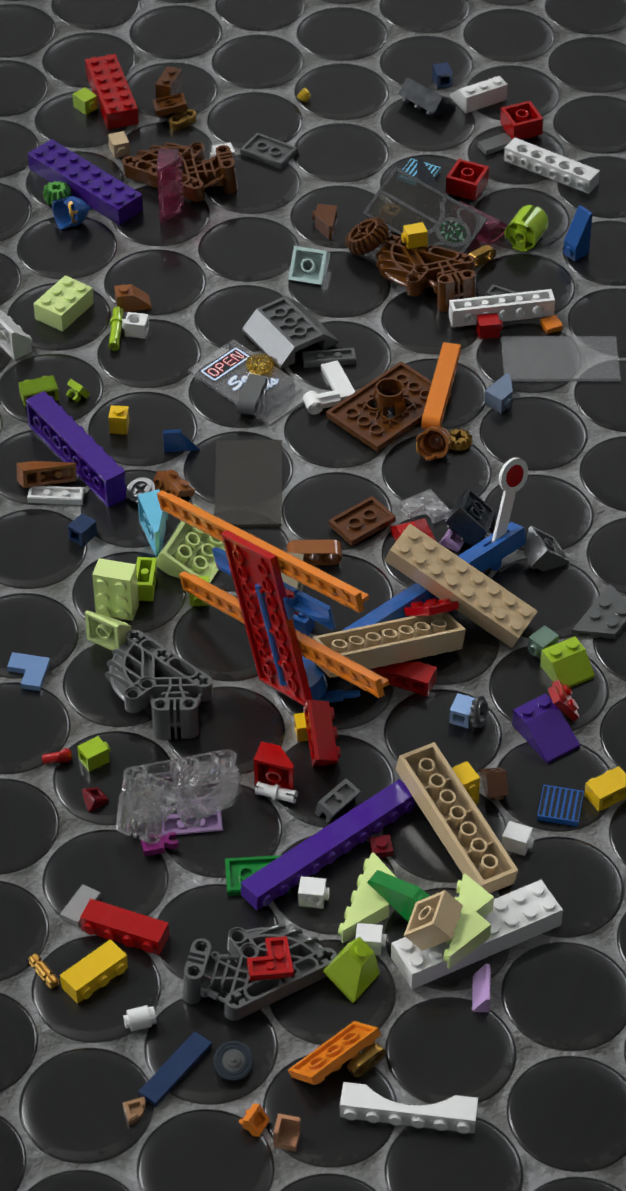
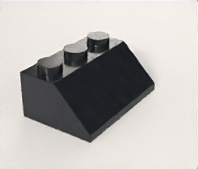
(425, 98)

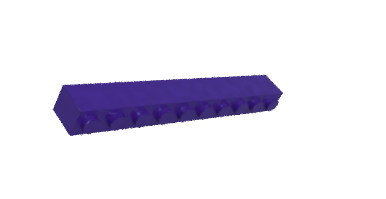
(327, 845)

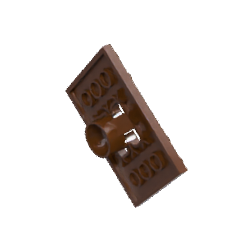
(370, 423)

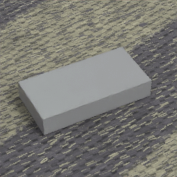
(77, 904)

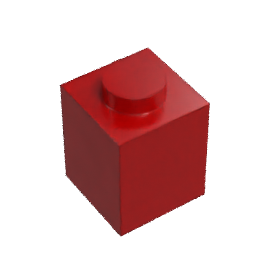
(488, 326)

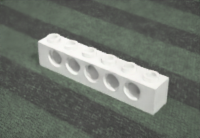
(551, 165)
(508, 306)

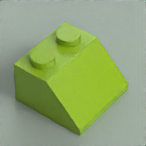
(567, 662)

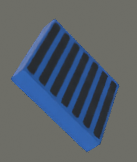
(560, 805)

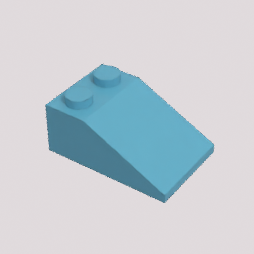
(152, 519)

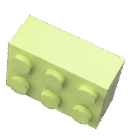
(63, 303)
(115, 589)

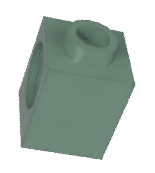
(540, 640)

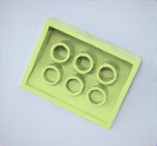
(189, 552)

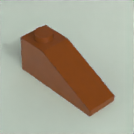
(45, 473)

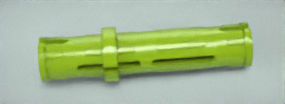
(116, 325)

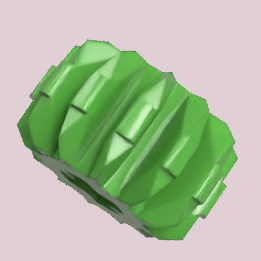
(56, 191)

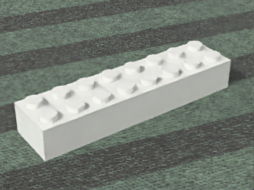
(513, 920)

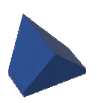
(176, 441)

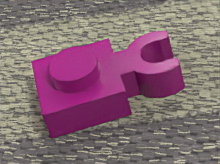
(159, 847)

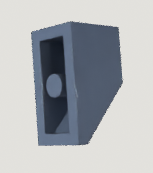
(500, 394)

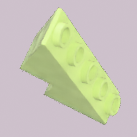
(366, 904)
(472, 927)

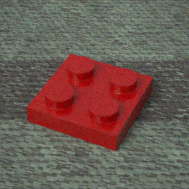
(431, 607)

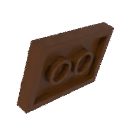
(362, 520)

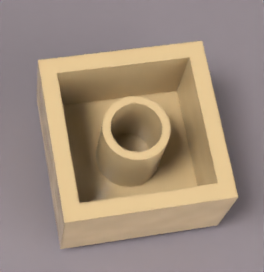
(433, 920)

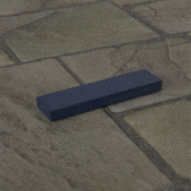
(175, 1069)

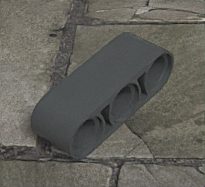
(252, 394)

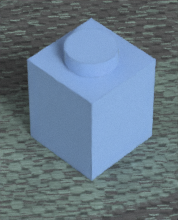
(460, 710)

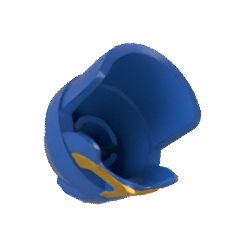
(69, 211)

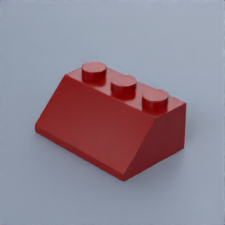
(321, 733)

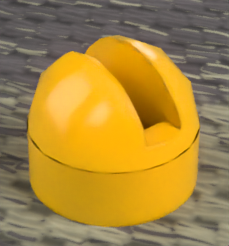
(304, 95)

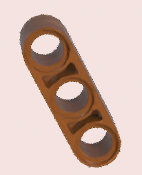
(317, 551)

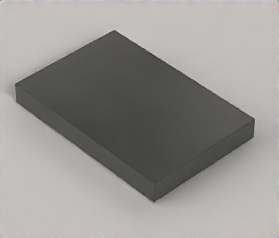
(269, 150)

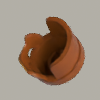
(429, 447)

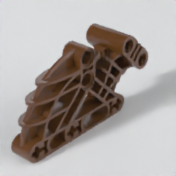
(197, 170)
(416, 268)

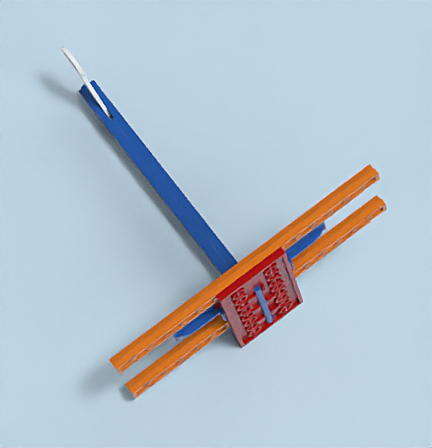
(267, 604)

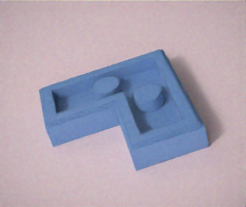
(32, 666)

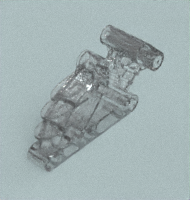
(208, 786)

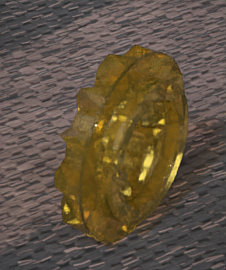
(261, 368)

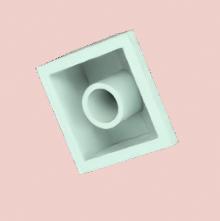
(309, 265)

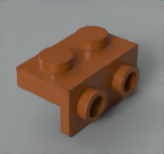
(172, 483)

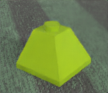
(353, 969)

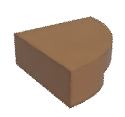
(134, 1109)

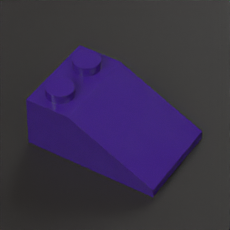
(545, 728)

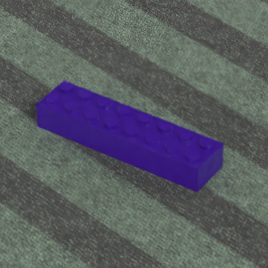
(86, 181)
(76, 446)

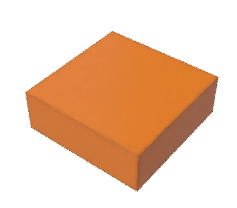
(551, 324)

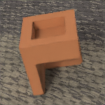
(287, 1132)

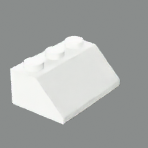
(480, 94)
(12, 338)

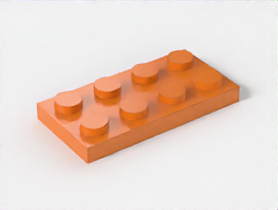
(334, 1053)

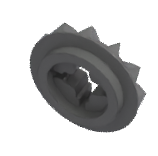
(142, 484)
(479, 711)

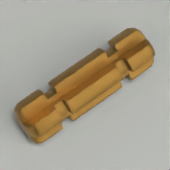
(43, 970)

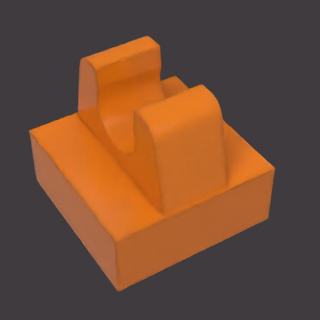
(255, 1120)

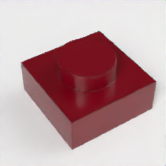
(381, 846)

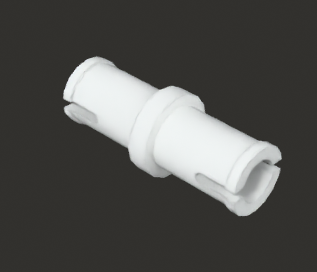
(276, 792)

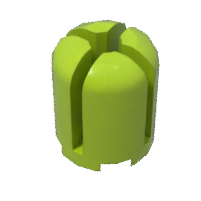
(526, 228)

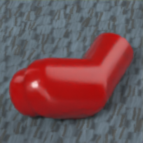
(57, 757)

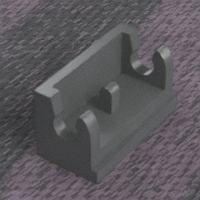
(337, 799)

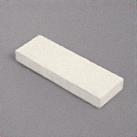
(337, 379)
(56, 495)

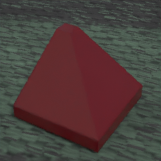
(94, 798)

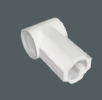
(316, 402)

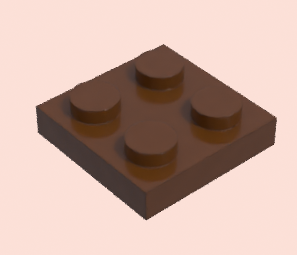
(170, 104)

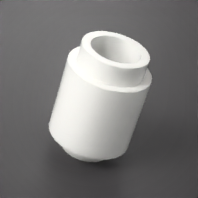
(139, 1018)

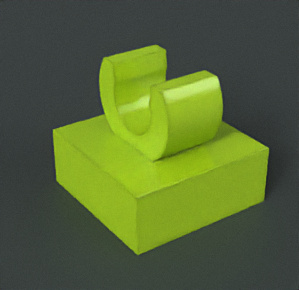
(76, 389)

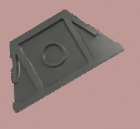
(604, 617)

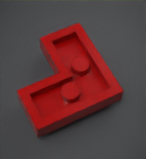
(562, 699)
(274, 965)

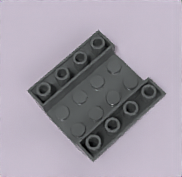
(284, 329)

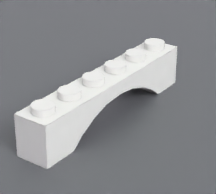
(452, 1114)

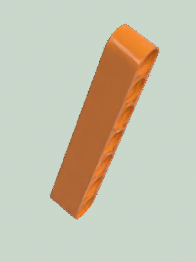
(441, 385)

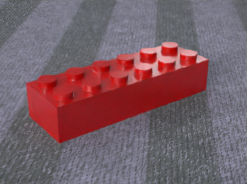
(112, 91)

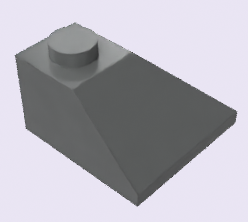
(543, 551)

